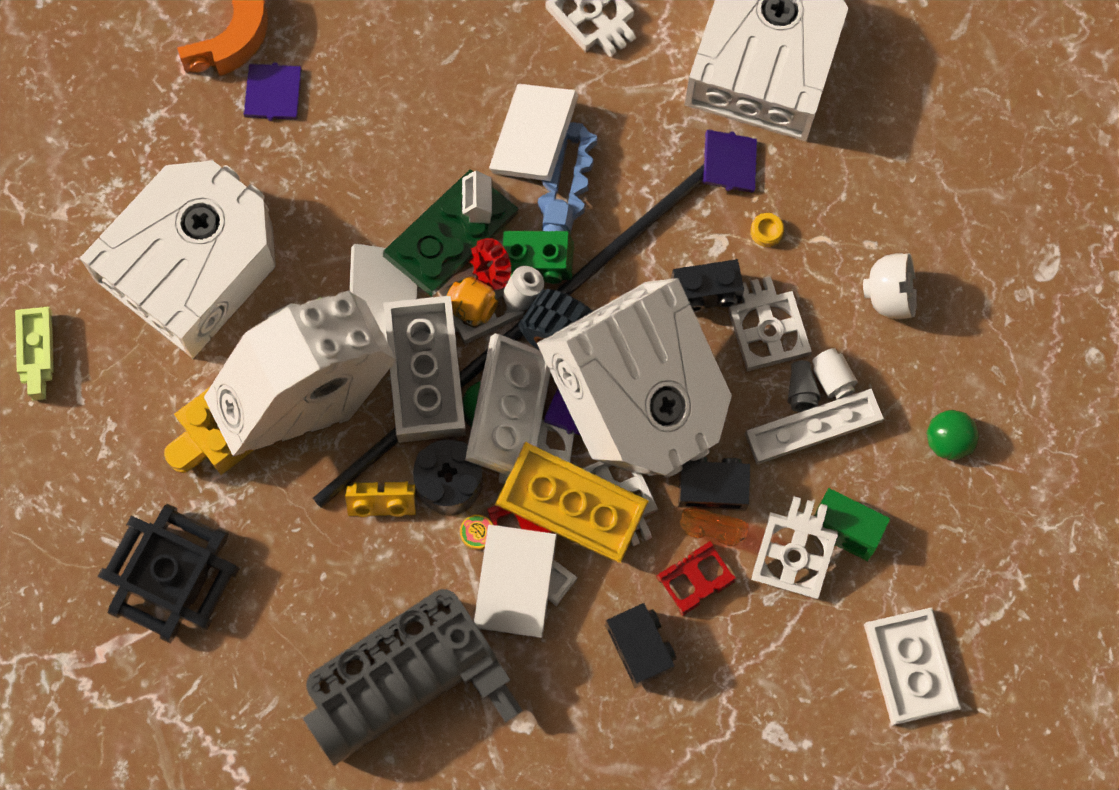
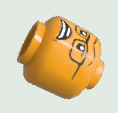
(472, 301)

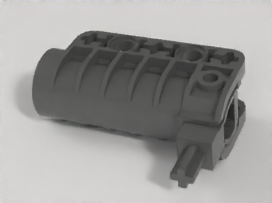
(405, 677)

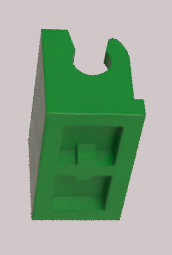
(856, 524)

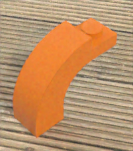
(234, 45)

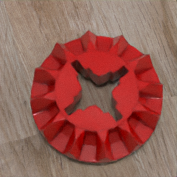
(500, 271)

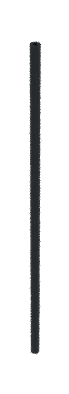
(515, 333)

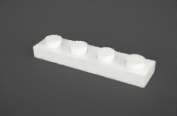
(814, 426)

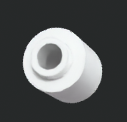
(523, 288)
(834, 374)

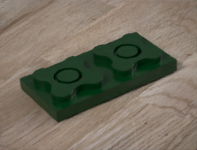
(443, 238)

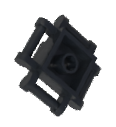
(167, 572)

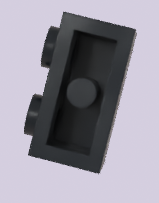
(711, 284)
(714, 484)
(640, 644)

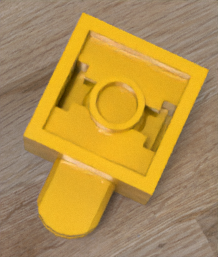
(200, 440)

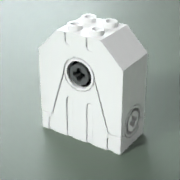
(766, 62)
(186, 251)
(299, 372)
(641, 380)

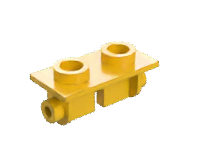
(396, 500)

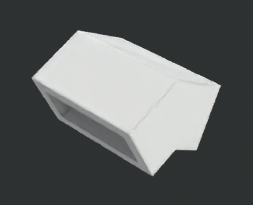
(477, 197)

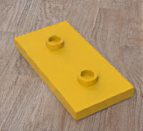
(572, 502)

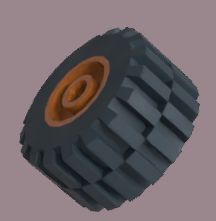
(550, 314)

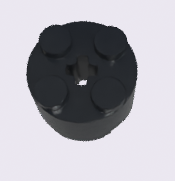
(429, 479)

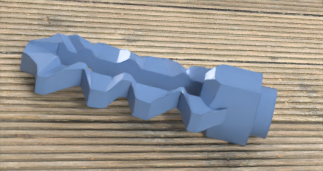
(556, 212)

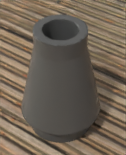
(803, 389)

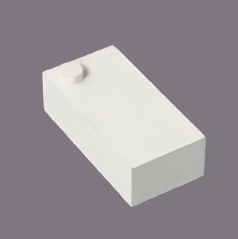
(425, 369)

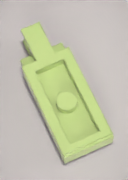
(34, 349)

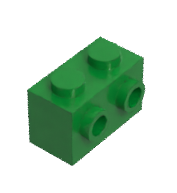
(544, 250)

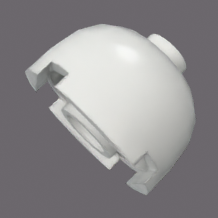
(892, 286)

